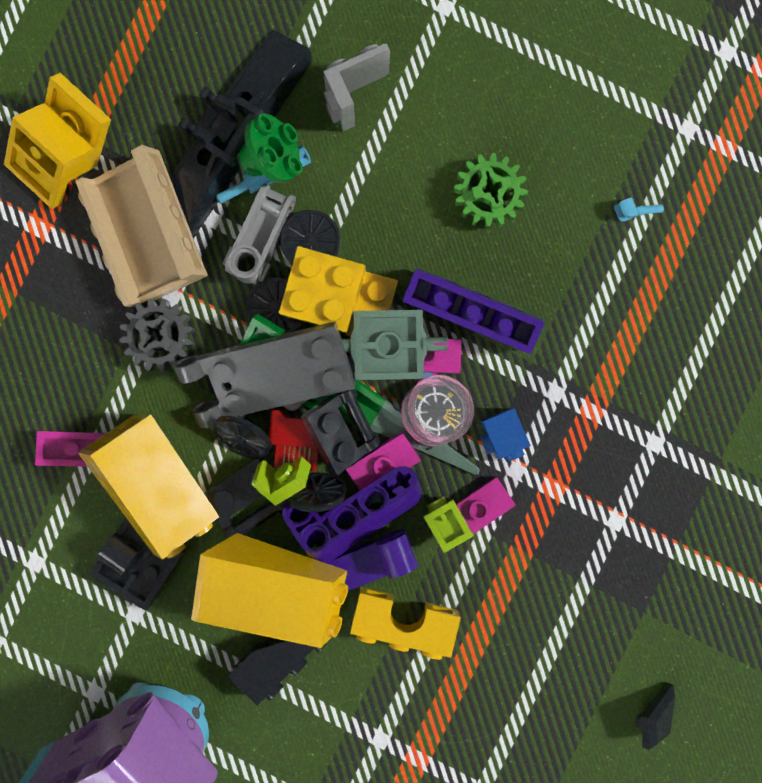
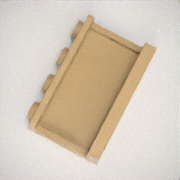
(141, 229)

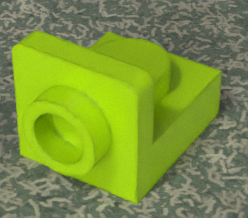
(281, 483)
(447, 523)

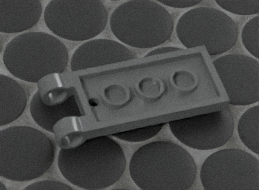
(270, 372)

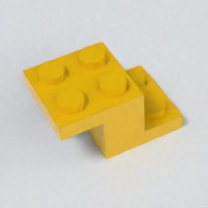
(56, 140)
(331, 289)

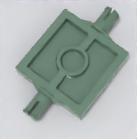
(390, 344)

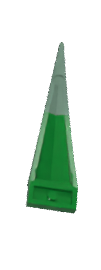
(380, 414)

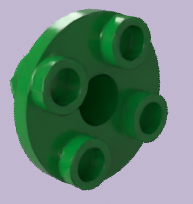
(270, 149)

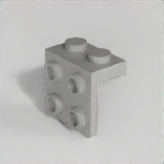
(349, 75)

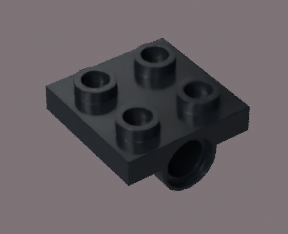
(132, 568)

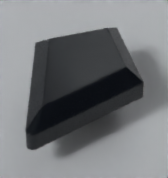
(657, 717)

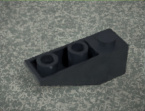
(266, 665)

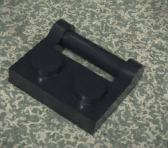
(332, 434)
(234, 495)

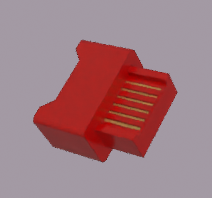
(291, 440)

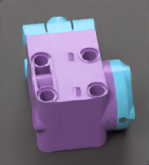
(145, 739)

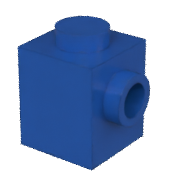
(504, 435)

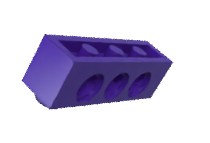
(473, 310)

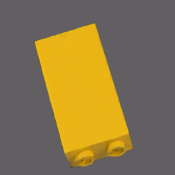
(150, 484)
(269, 592)

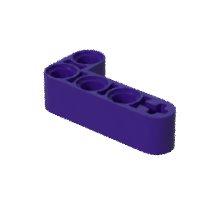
(357, 510)
(377, 558)

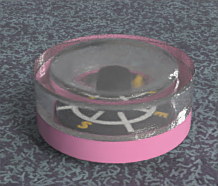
(437, 410)

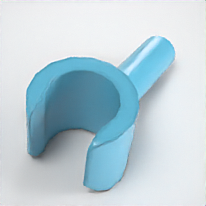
(627, 210)

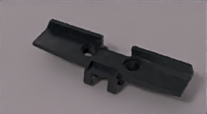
(221, 130)

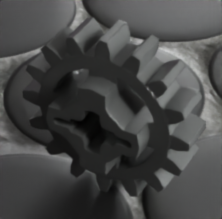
(165, 324)

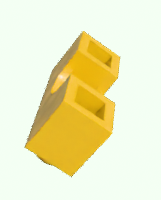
(431, 634)

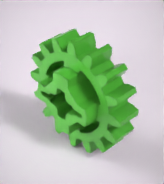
(503, 185)

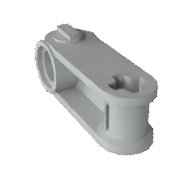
(260, 234)

